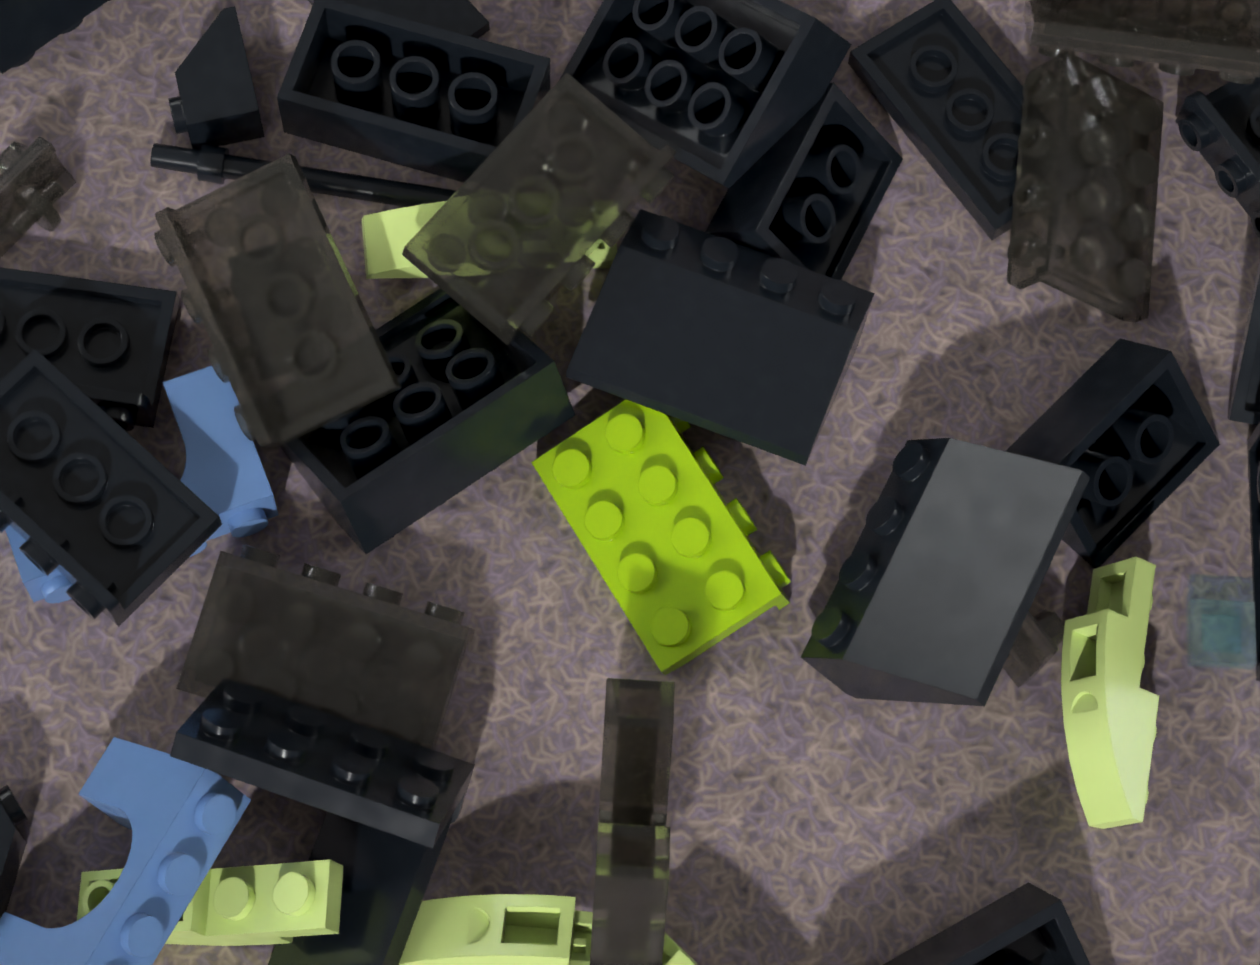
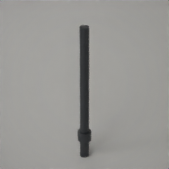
(215, 165)

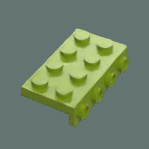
(662, 531)

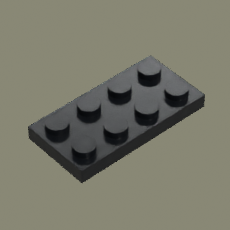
(951, 104)

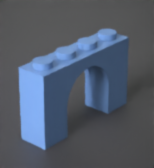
(219, 469)
(178, 828)

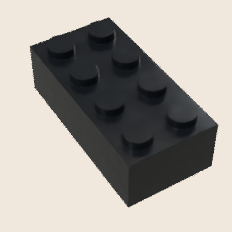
(406, 89)

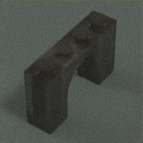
(632, 824)

